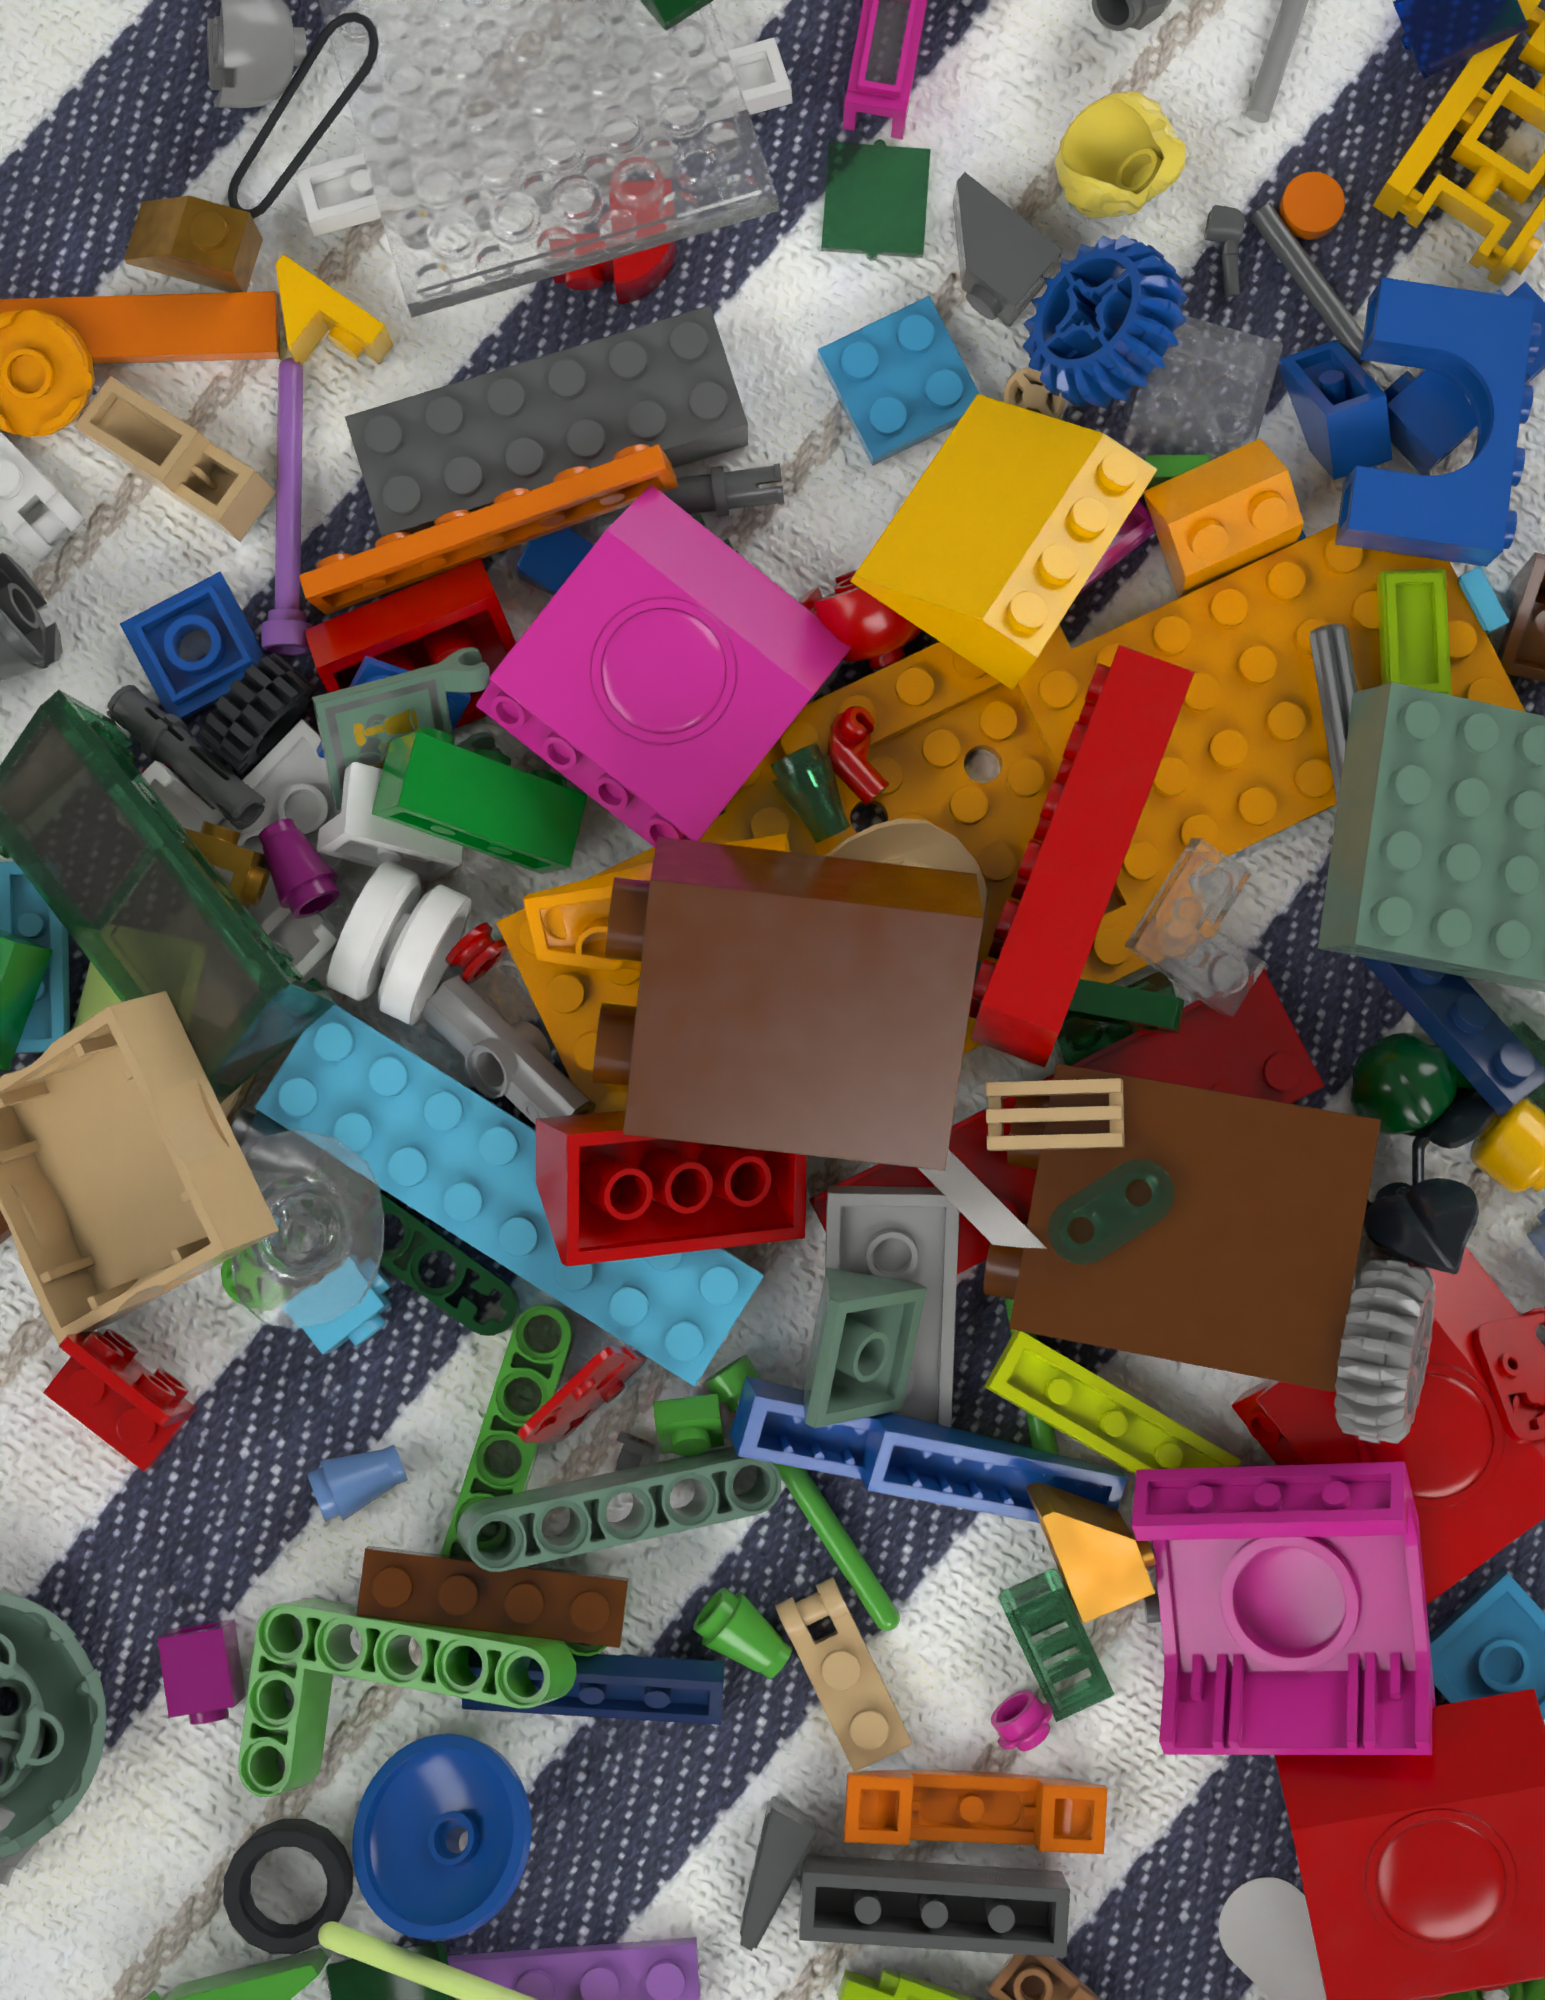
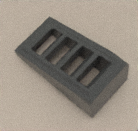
(780, 1853)

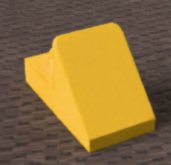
(315, 307)

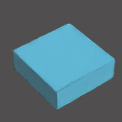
(1482, 600)

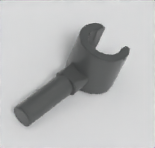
(1226, 226)

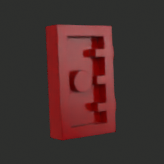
(119, 1396)

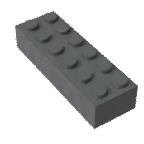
(548, 415)

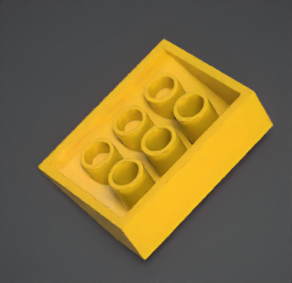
(1003, 533)

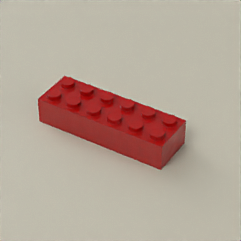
(1085, 841)

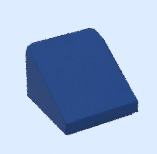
(552, 559)

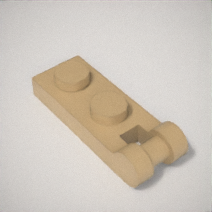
(845, 1677)

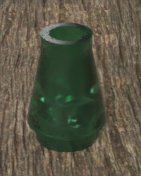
(811, 790)

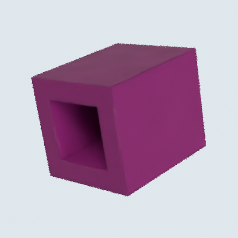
(202, 1671)

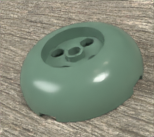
(59, 1724)

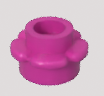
(1022, 1721)

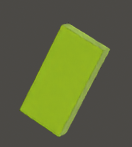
(1414, 629)

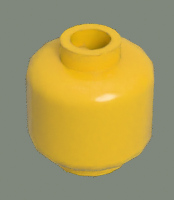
(1514, 1148)

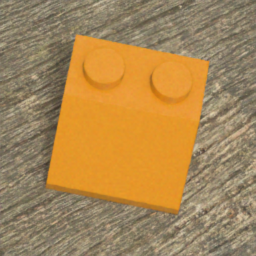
(1224, 515)

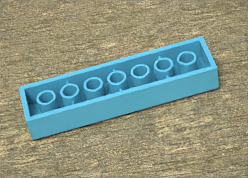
(477, 1178)

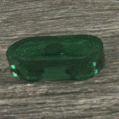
(1110, 1211)

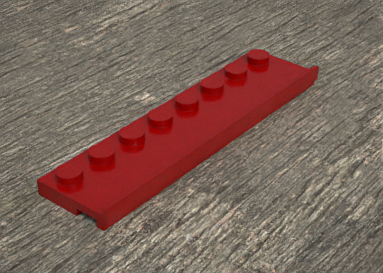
(1241, 1055)

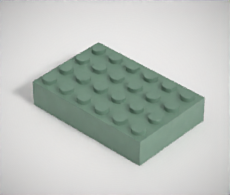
(1440, 837)

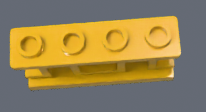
(1469, 110)

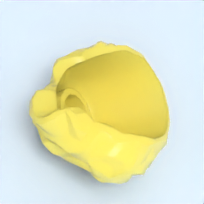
(1118, 156)

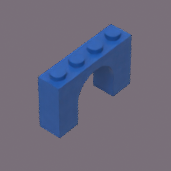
(1484, 349)

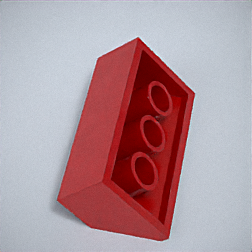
(656, 1196)

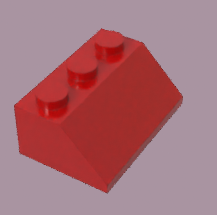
(417, 630)

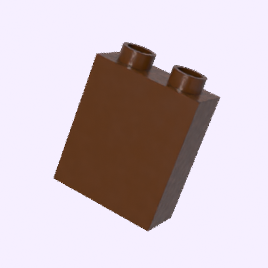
(792, 1002)
(1245, 1265)

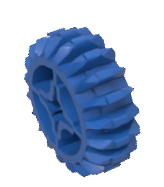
(1105, 321)

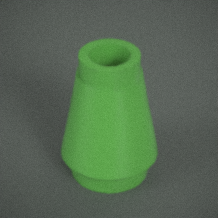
(741, 1633)

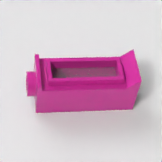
(885, 61)

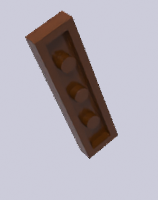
(512, 1602)

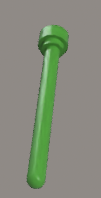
(728, 1385)

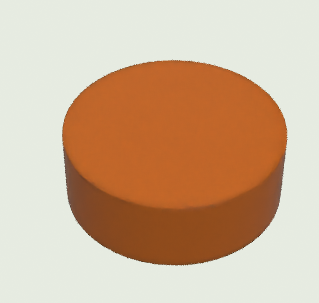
(1312, 205)

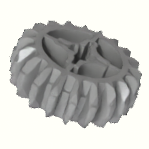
(1385, 1350)

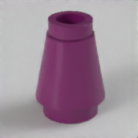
(298, 872)

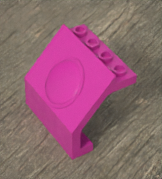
(661, 672)
(1289, 1609)

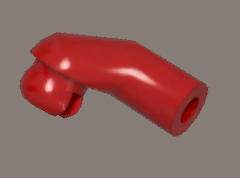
(849, 752)

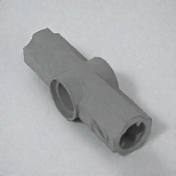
(503, 1056)

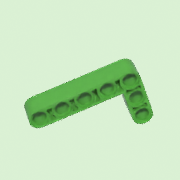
(504, 1422)
(383, 1659)

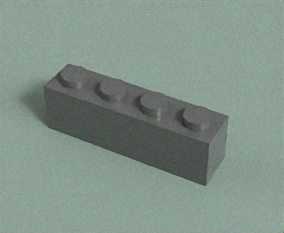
(933, 1906)

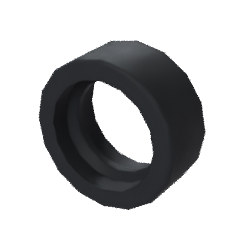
(237, 1895)

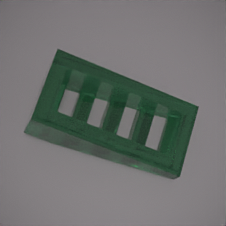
(1038, 1607)

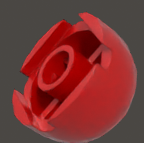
(861, 622)

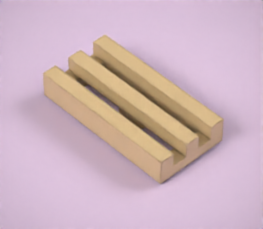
(997, 1116)

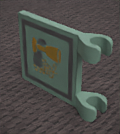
(364, 718)

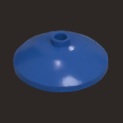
(412, 1829)

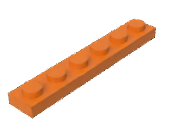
(466, 535)

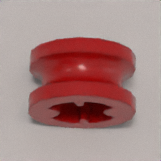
(476, 953)

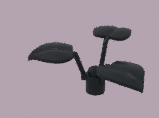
(1432, 1216)

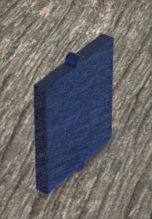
(1454, 30)

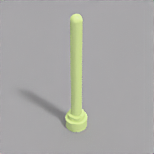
(412, 1965)

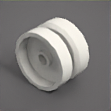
(398, 942)

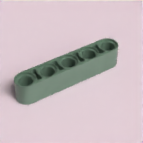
(588, 1503)

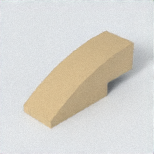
(176, 458)

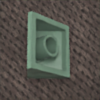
(861, 1347)

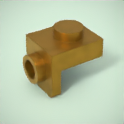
(221, 849)

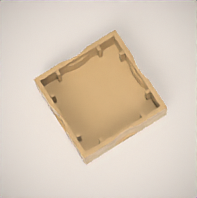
(121, 1168)

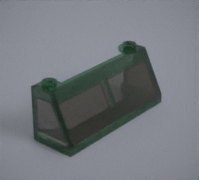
(146, 894)

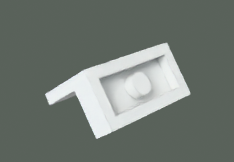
(373, 840)

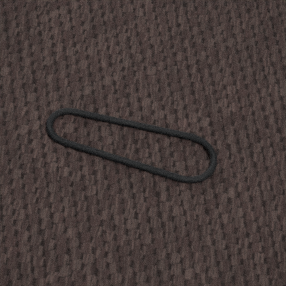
(285, 99)

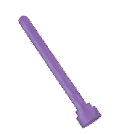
(286, 623)

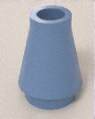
(355, 1481)

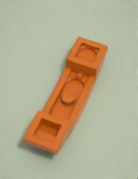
(975, 1809)

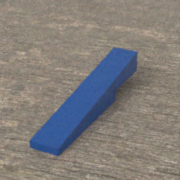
(912, 1456)

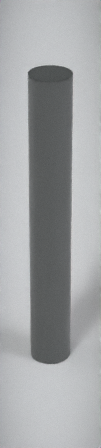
(1310, 280)

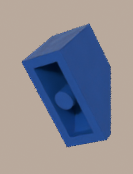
(1338, 408)

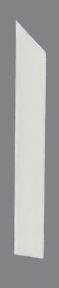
(980, 1205)

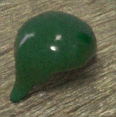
(1404, 1083)

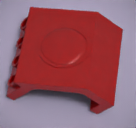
(1464, 1471)
(1427, 1864)

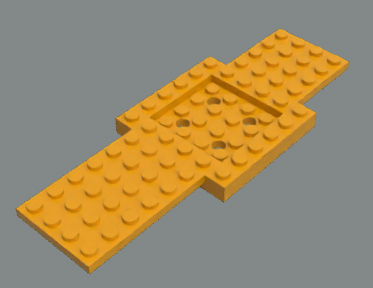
(1234, 772)

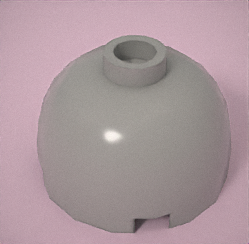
(252, 52)

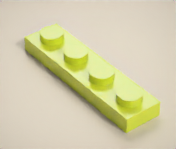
(1097, 1411)

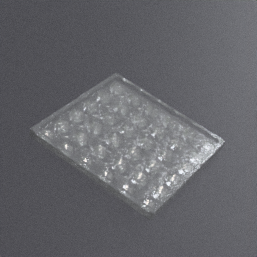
(543, 136)

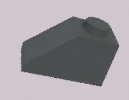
(998, 253)

